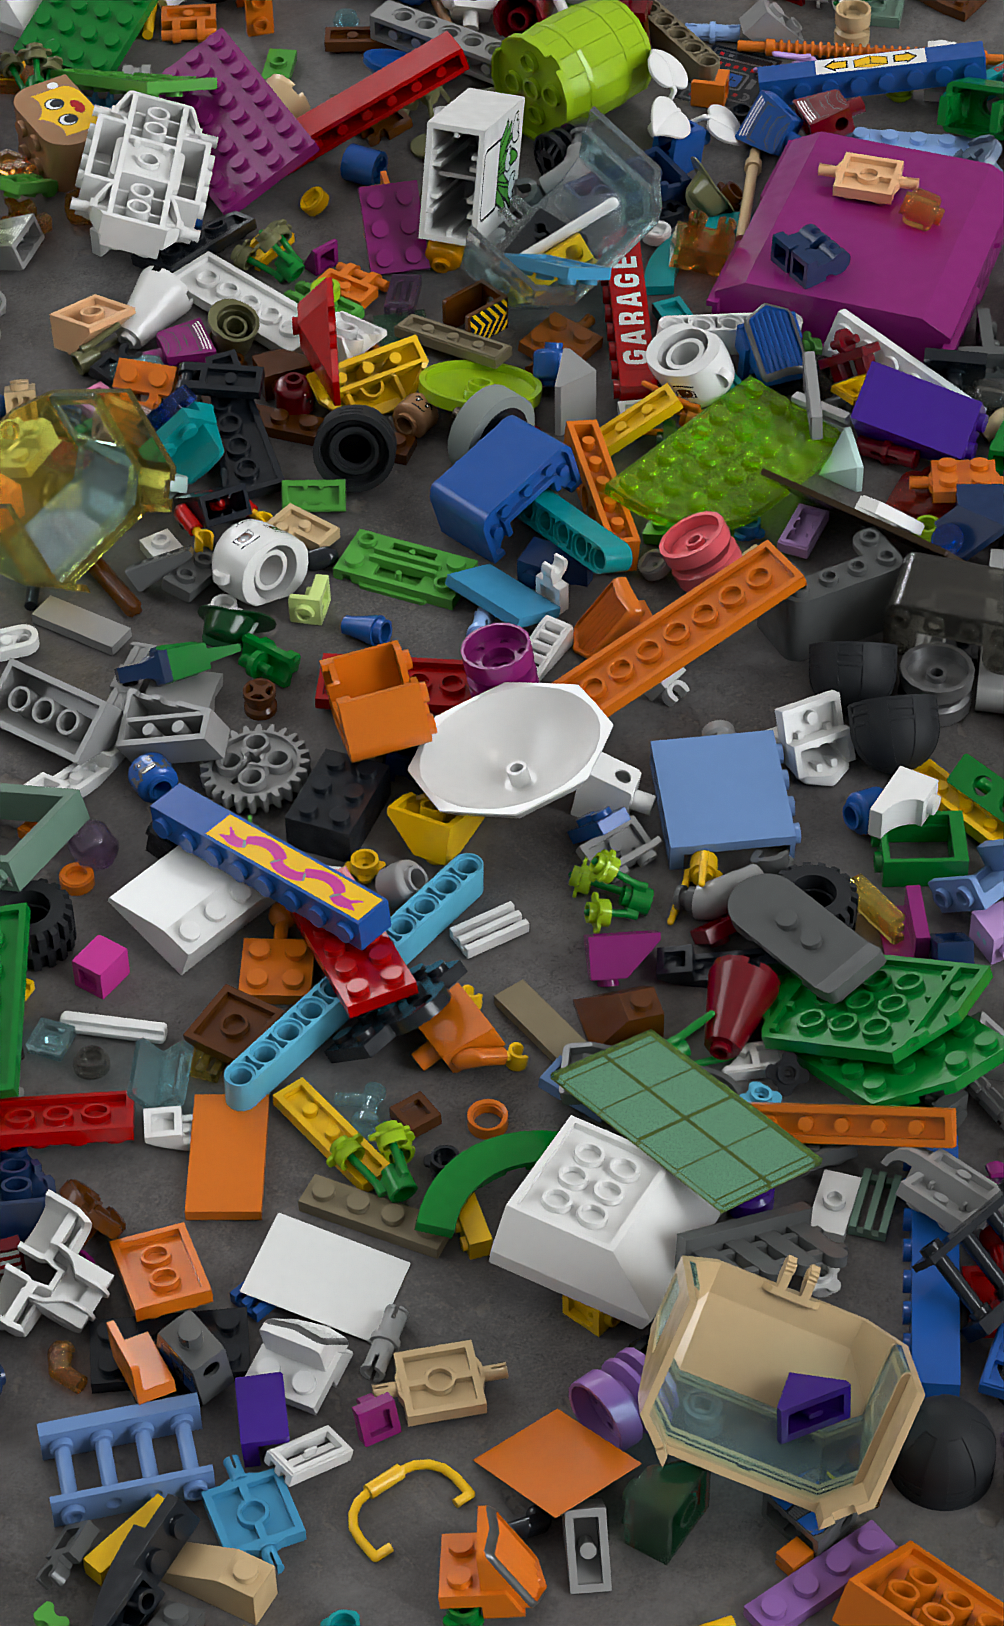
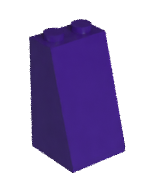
(918, 415)

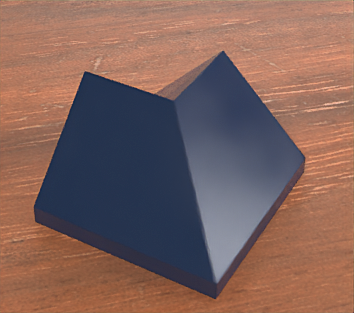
(979, 516)

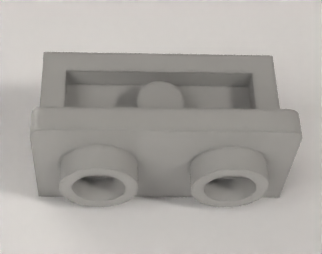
(628, 841)

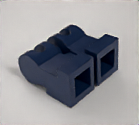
(808, 255)

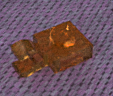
(14, 163)

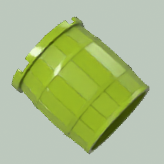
(573, 62)

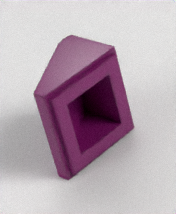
(322, 258)

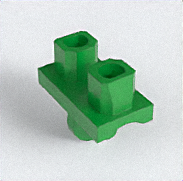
(267, 660)

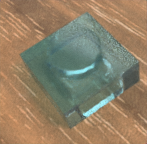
(51, 1039)

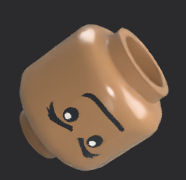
(415, 415)

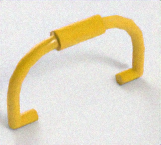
(387, 1480)

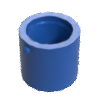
(363, 165)

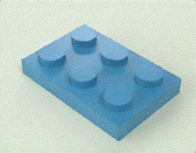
(565, 269)

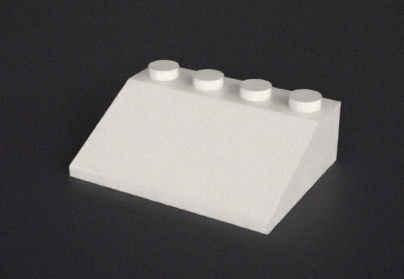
(187, 907)

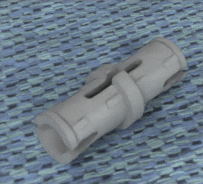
(384, 1342)

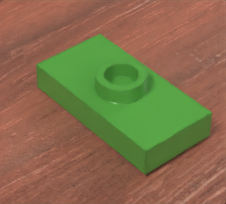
(280, 62)
(315, 495)

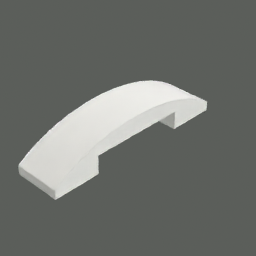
(83, 777)

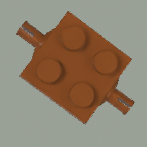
(562, 330)

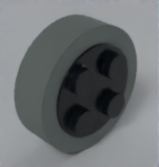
(482, 414)

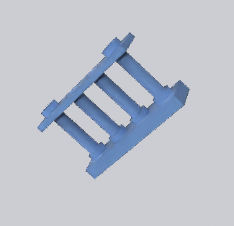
(117, 1427)

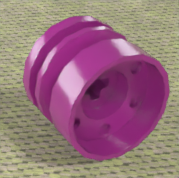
(497, 656)

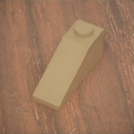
(225, 1579)

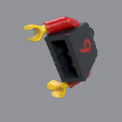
(214, 507)

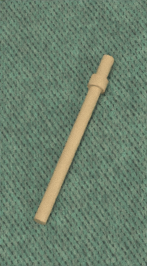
(752, 169)

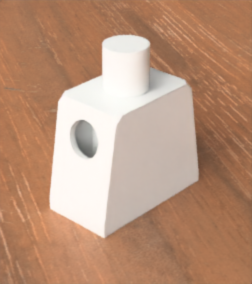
(612, 785)

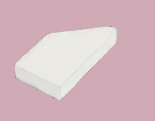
(753, 1062)

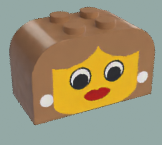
(53, 128)

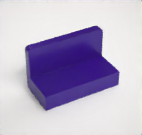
(261, 1414)

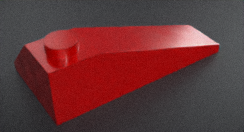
(319, 336)

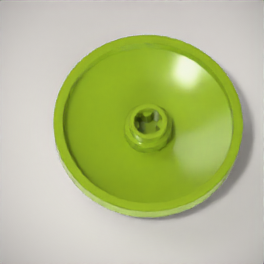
(455, 381)

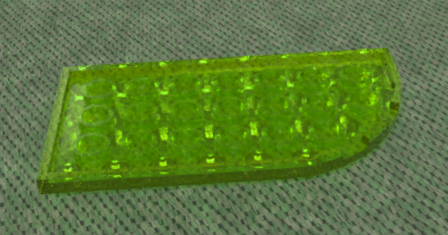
(719, 459)

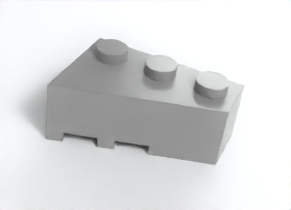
(171, 728)

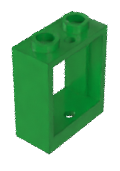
(902, 872)

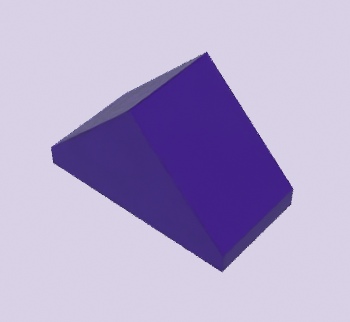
(811, 1405)

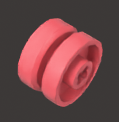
(698, 548)

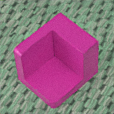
(101, 966)

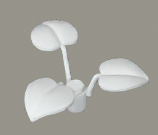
(668, 119)

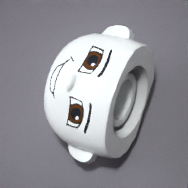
(691, 363)
(259, 562)

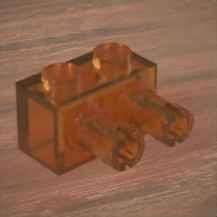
(701, 247)

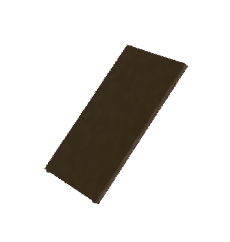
(859, 517)

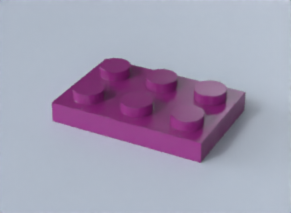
(392, 228)

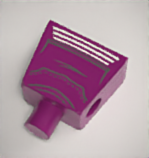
(183, 344)

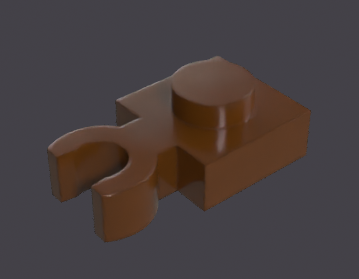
(389, 127)

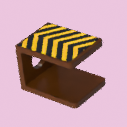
(475, 310)

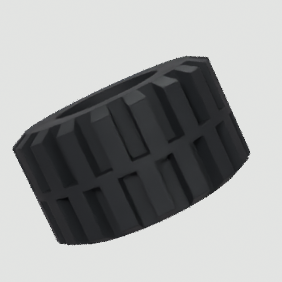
(827, 888)
(51, 921)

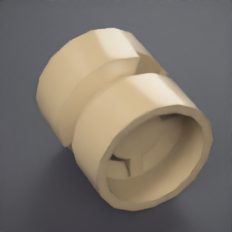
(852, 23)

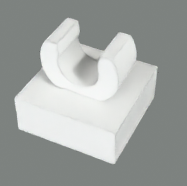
(667, 687)

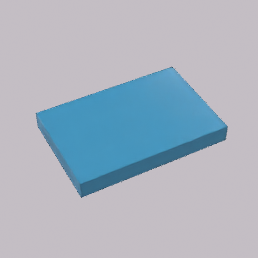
(502, 595)

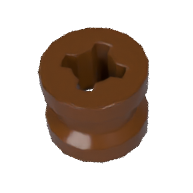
(260, 699)

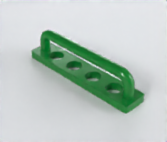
(971, 775)

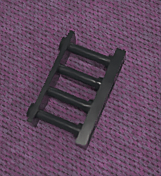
(983, 1317)

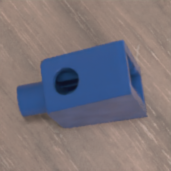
(683, 149)

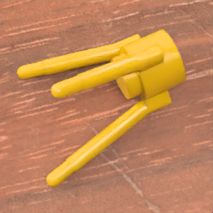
(702, 869)

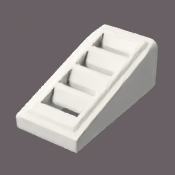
(557, 634)

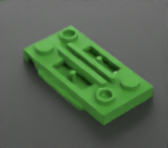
(401, 569)

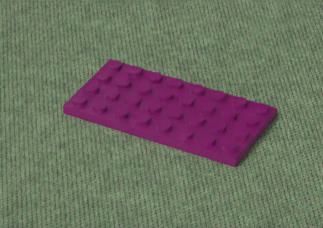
(255, 129)

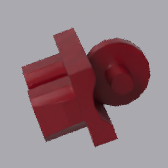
(845, 344)

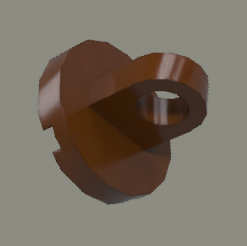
(103, 1219)

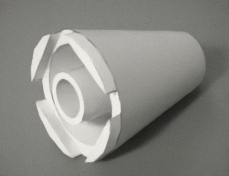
(158, 303)

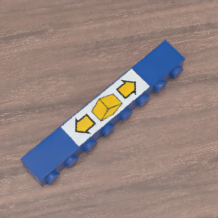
(876, 72)

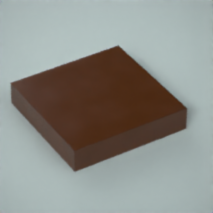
(231, 1024)

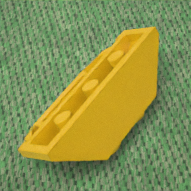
(377, 377)

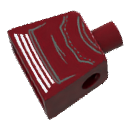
(828, 112)

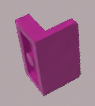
(916, 929)

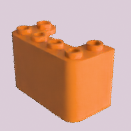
(377, 702)

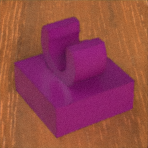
(376, 1418)

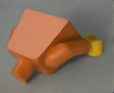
(466, 1037)

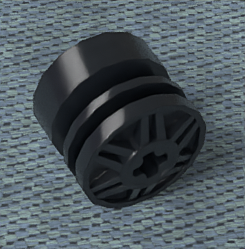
(552, 145)

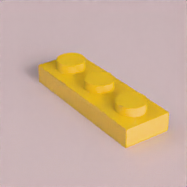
(640, 418)

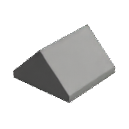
(574, 391)

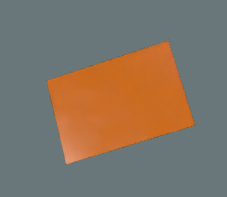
(557, 1462)

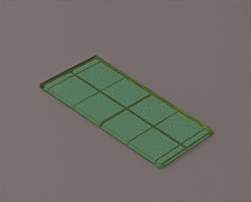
(686, 1120)

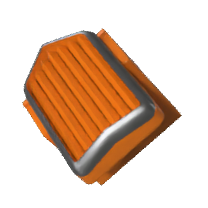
(489, 1569)

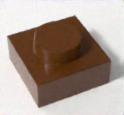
(417, 1113)

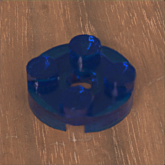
(170, 406)

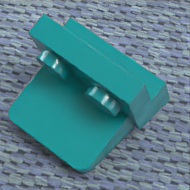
(193, 440)

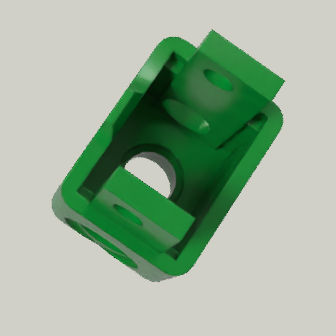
(965, 108)

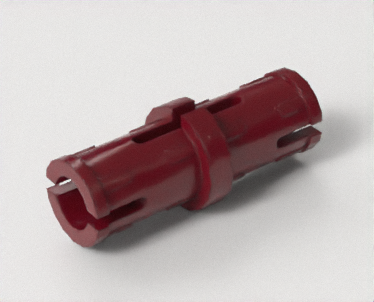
(888, 452)

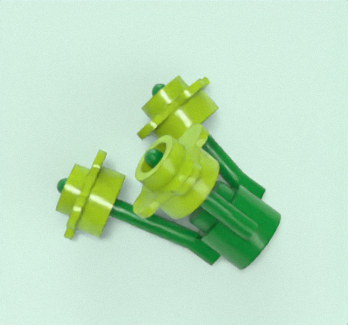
(601, 871)
(395, 1146)

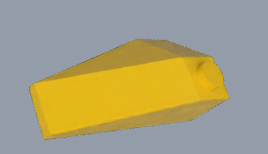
(428, 831)

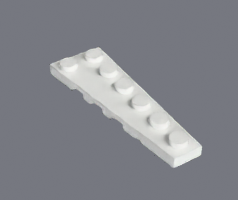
(890, 353)

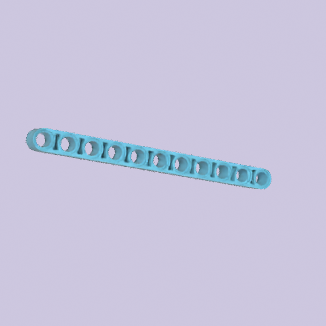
(321, 1012)

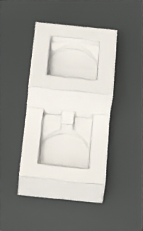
(167, 1127)

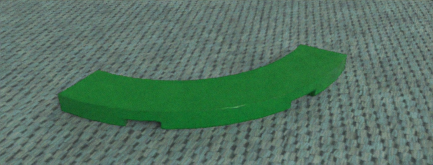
(473, 1170)

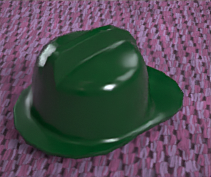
(228, 626)

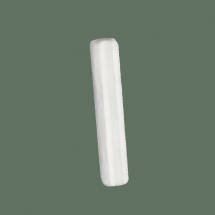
(115, 1027)

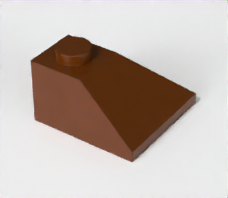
(620, 1014)

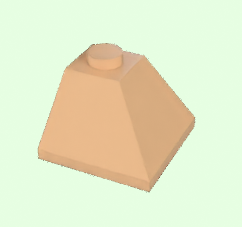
(86, 320)

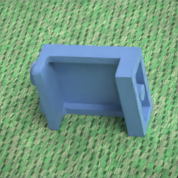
(975, 890)

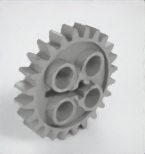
(257, 769)

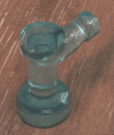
(366, 1119)

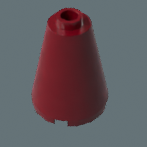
(519, 15)
(740, 998)

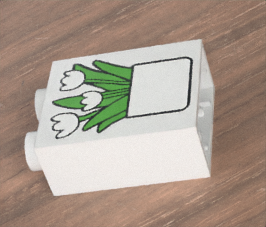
(470, 165)

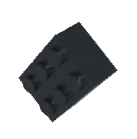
(338, 806)

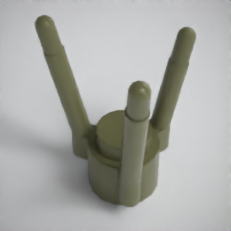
(89, 353)

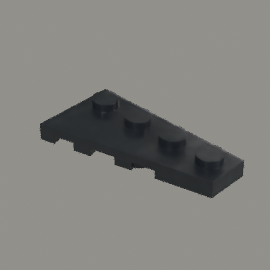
(213, 238)

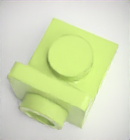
(313, 605)

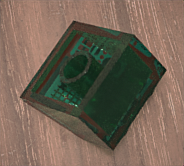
(664, 1507)

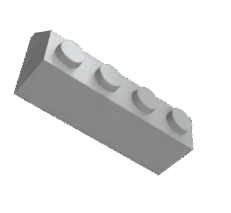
(56, 714)

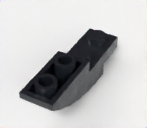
(132, 1581)

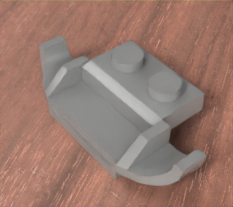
(942, 1186)

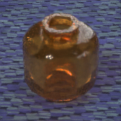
(921, 209)

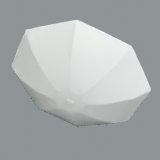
(511, 750)

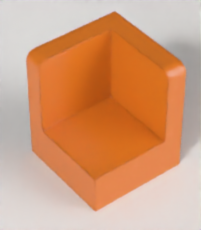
(707, 93)

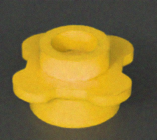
(364, 865)

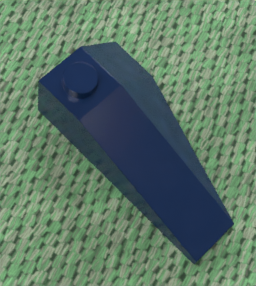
(21, 1192)

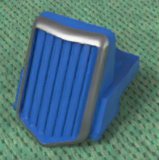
(770, 345)

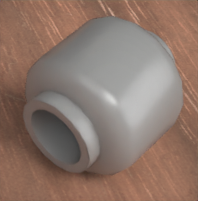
(400, 882)

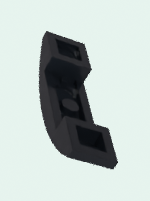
(685, 968)

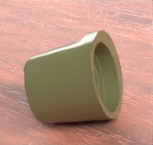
(232, 326)

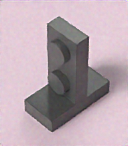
(985, 334)

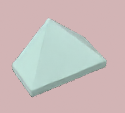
(845, 463)

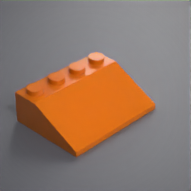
(915, 1590)

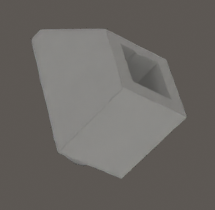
(769, 21)

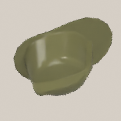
(704, 195)

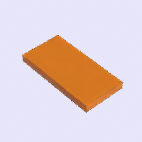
(226, 1160)

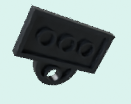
(384, 1023)
(227, 1326)

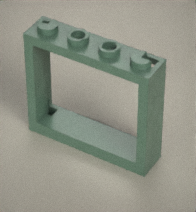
(59, 817)

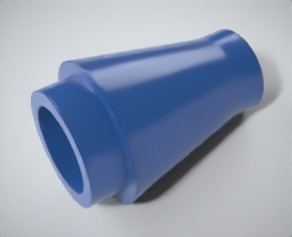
(368, 629)

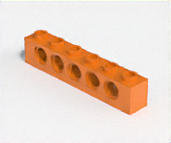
(595, 471)

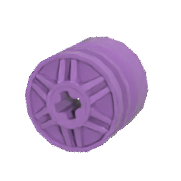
(609, 1399)

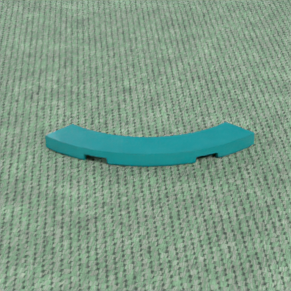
(658, 274)

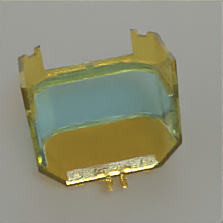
(74, 482)

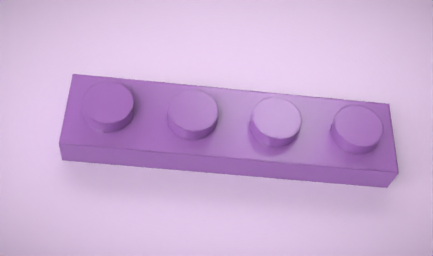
(820, 1579)

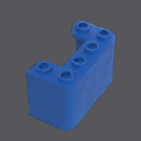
(498, 482)

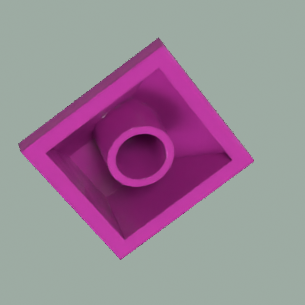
(617, 954)

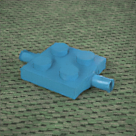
(253, 1513)

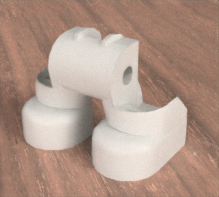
(75, 1286)

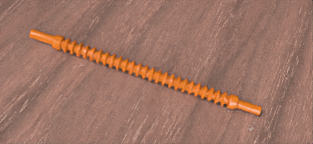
(830, 50)

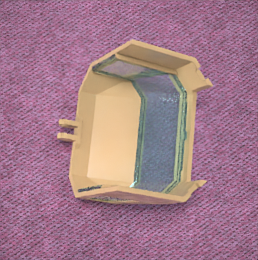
(721, 1367)

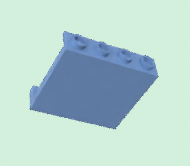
(722, 794)

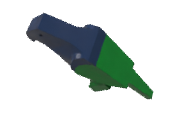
(174, 662)

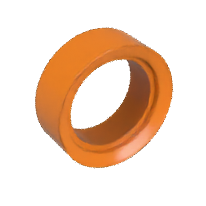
(487, 1106)

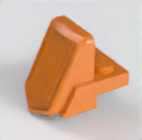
(609, 618)

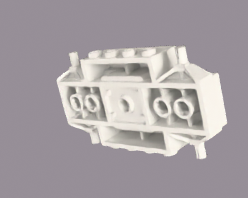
(144, 174)

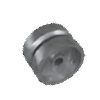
(942, 672)

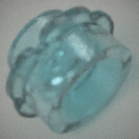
(346, 18)

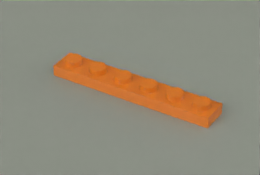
(865, 1124)

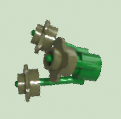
(35, 56)
(276, 234)

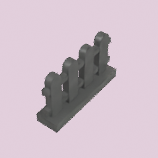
(763, 1233)

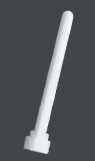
(573, 227)

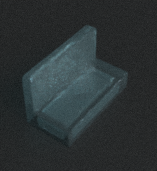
(160, 1076)

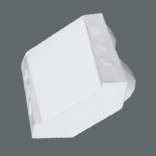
(355, 335)

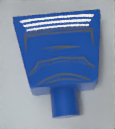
(769, 124)

